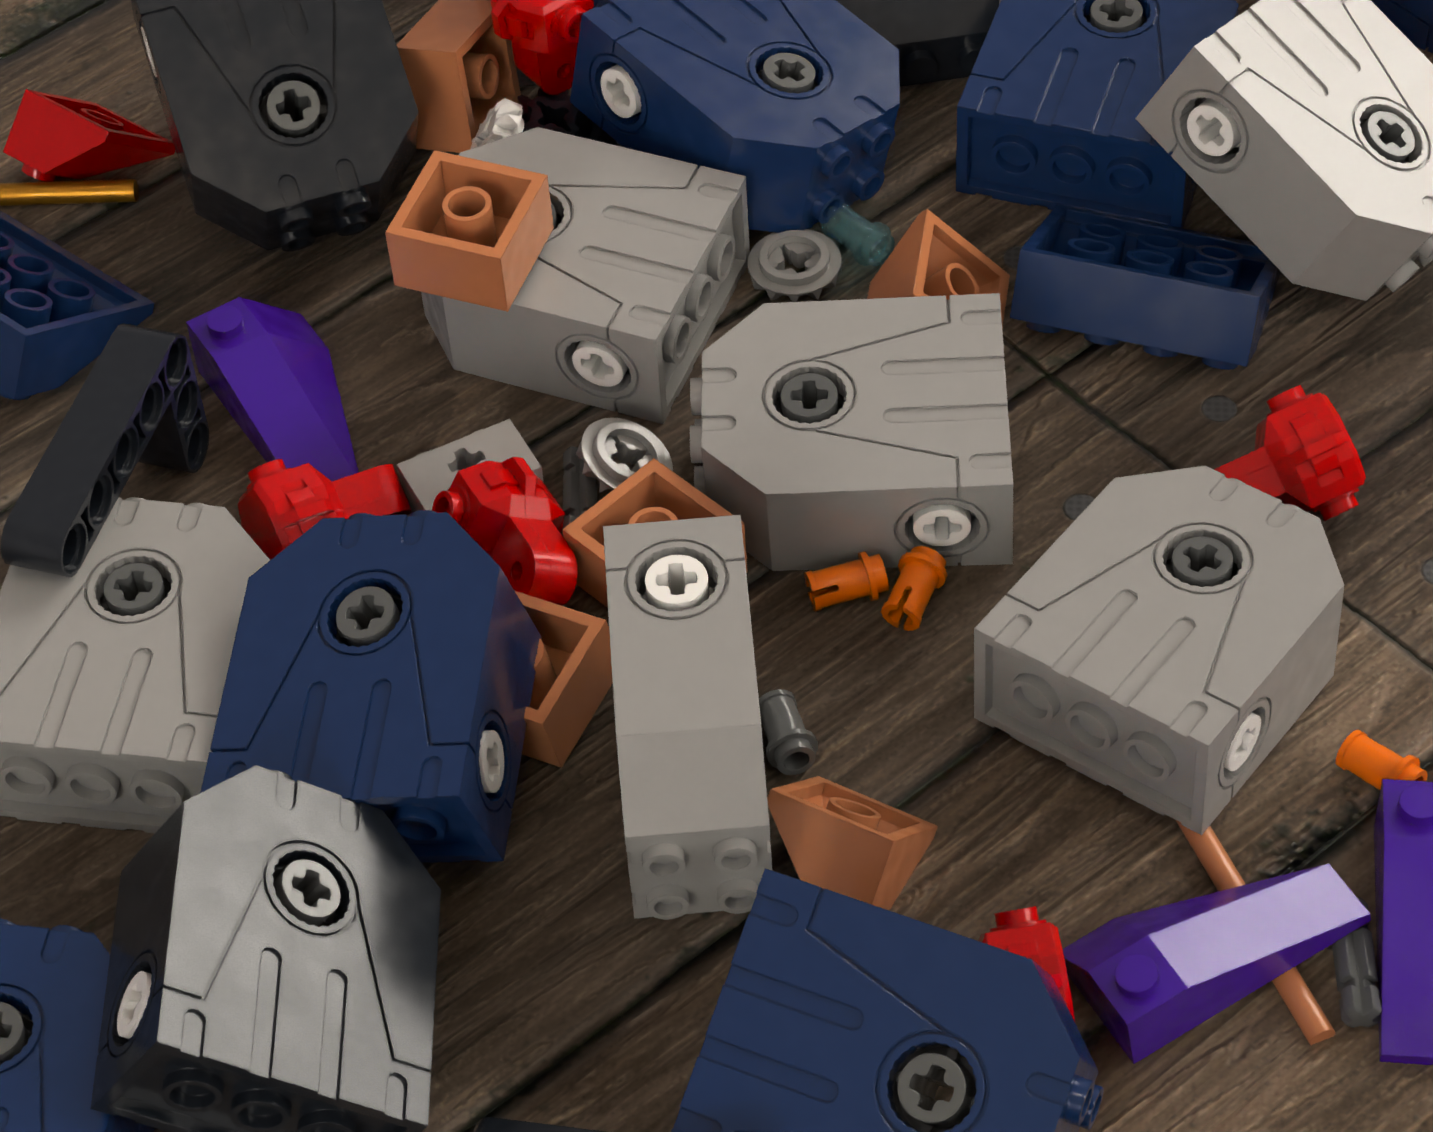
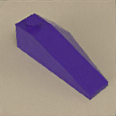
(275, 384)
(1405, 920)
(1190, 959)

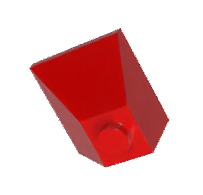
(77, 138)

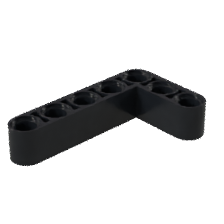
(130, 410)

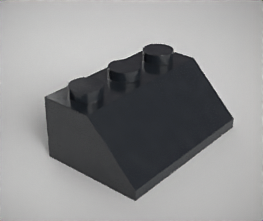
(933, 36)

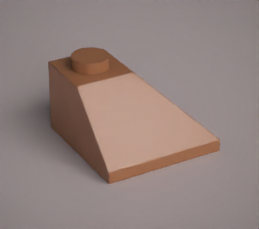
(937, 263)
(848, 839)

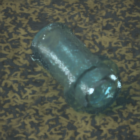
(867, 240)

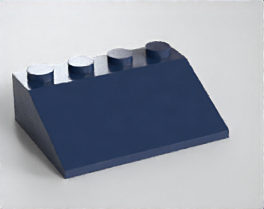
(1145, 286)
(54, 311)

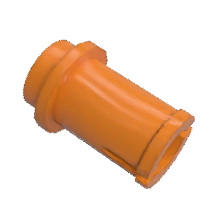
(919, 576)
(847, 581)
(1376, 762)

